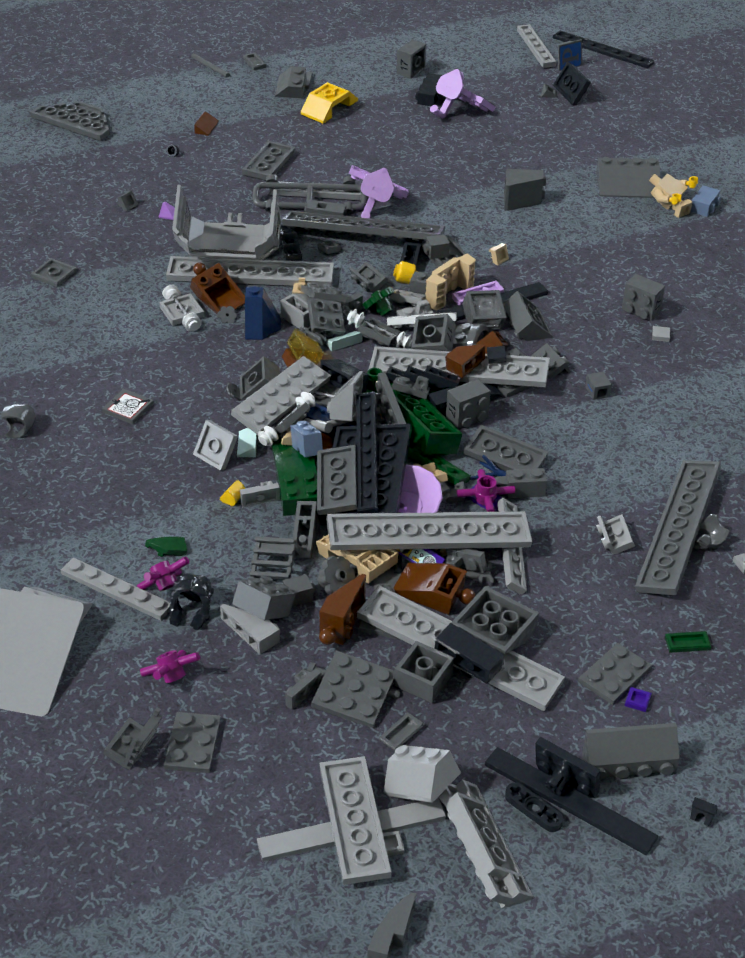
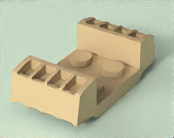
(447, 277)
(368, 562)

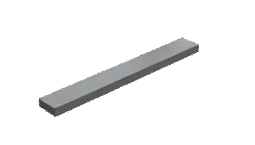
(321, 835)

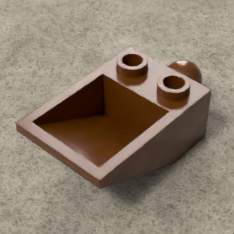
(216, 287)
(432, 585)
(341, 610)

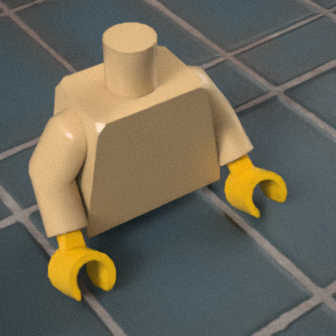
(669, 190)

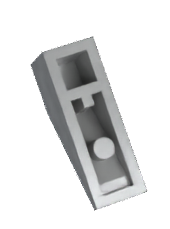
(255, 631)

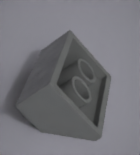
(526, 318)

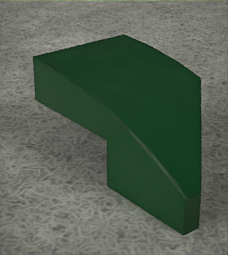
(168, 545)

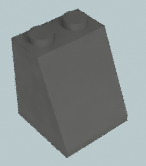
(523, 188)

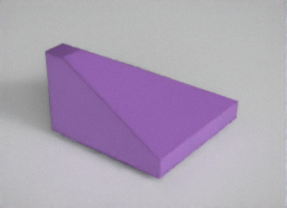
(167, 211)

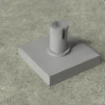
(215, 445)

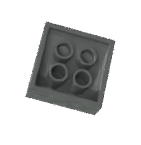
(498, 620)

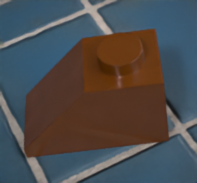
(492, 340)
(464, 359)

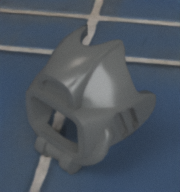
(713, 532)

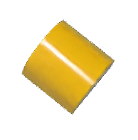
(232, 494)

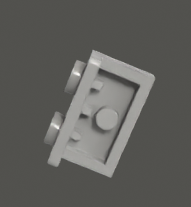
(615, 533)

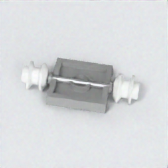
(181, 308)

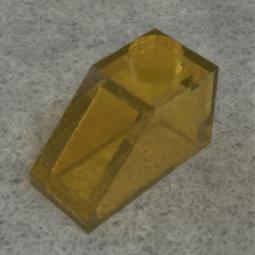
(302, 345)

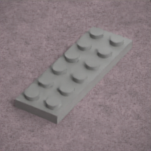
(279, 395)
(354, 821)

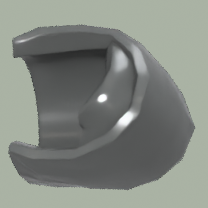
(18, 413)

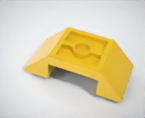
(320, 102)

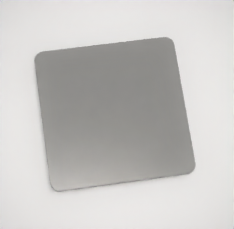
(34, 648)

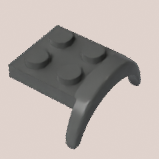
(468, 334)

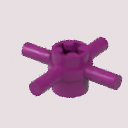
(485, 490)
(163, 574)
(170, 665)

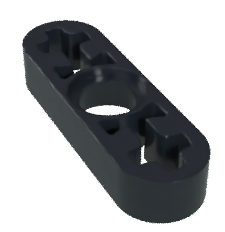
(531, 798)

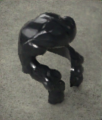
(196, 589)

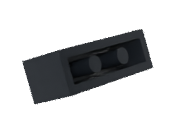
(427, 91)
(342, 372)
(470, 653)

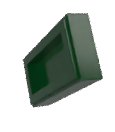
(687, 641)

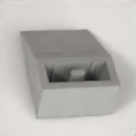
(295, 310)

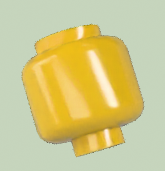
(404, 271)

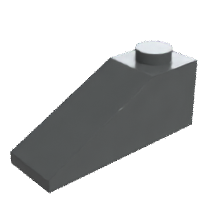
(306, 527)

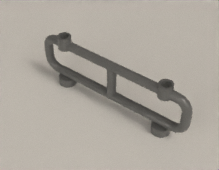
(272, 182)

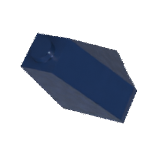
(260, 314)

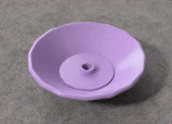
(420, 491)

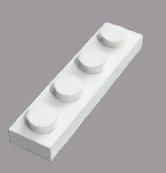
(397, 321)

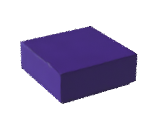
(638, 699)

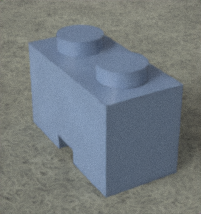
(705, 201)
(306, 438)

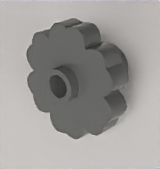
(335, 573)

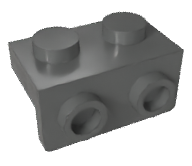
(368, 277)
(557, 363)

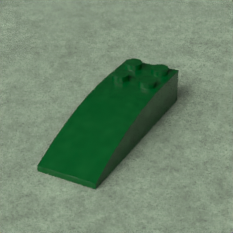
(429, 427)
(295, 476)

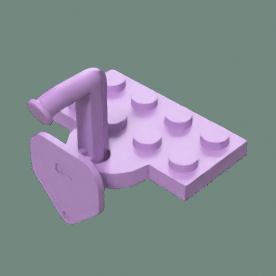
(452, 87)
(376, 186)

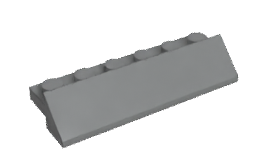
(485, 844)

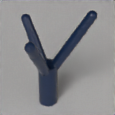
(496, 472)

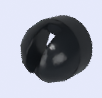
(171, 149)

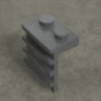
(274, 547)
(132, 740)

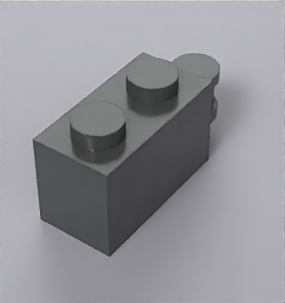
(526, 482)

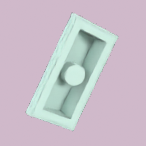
(344, 340)
(247, 443)

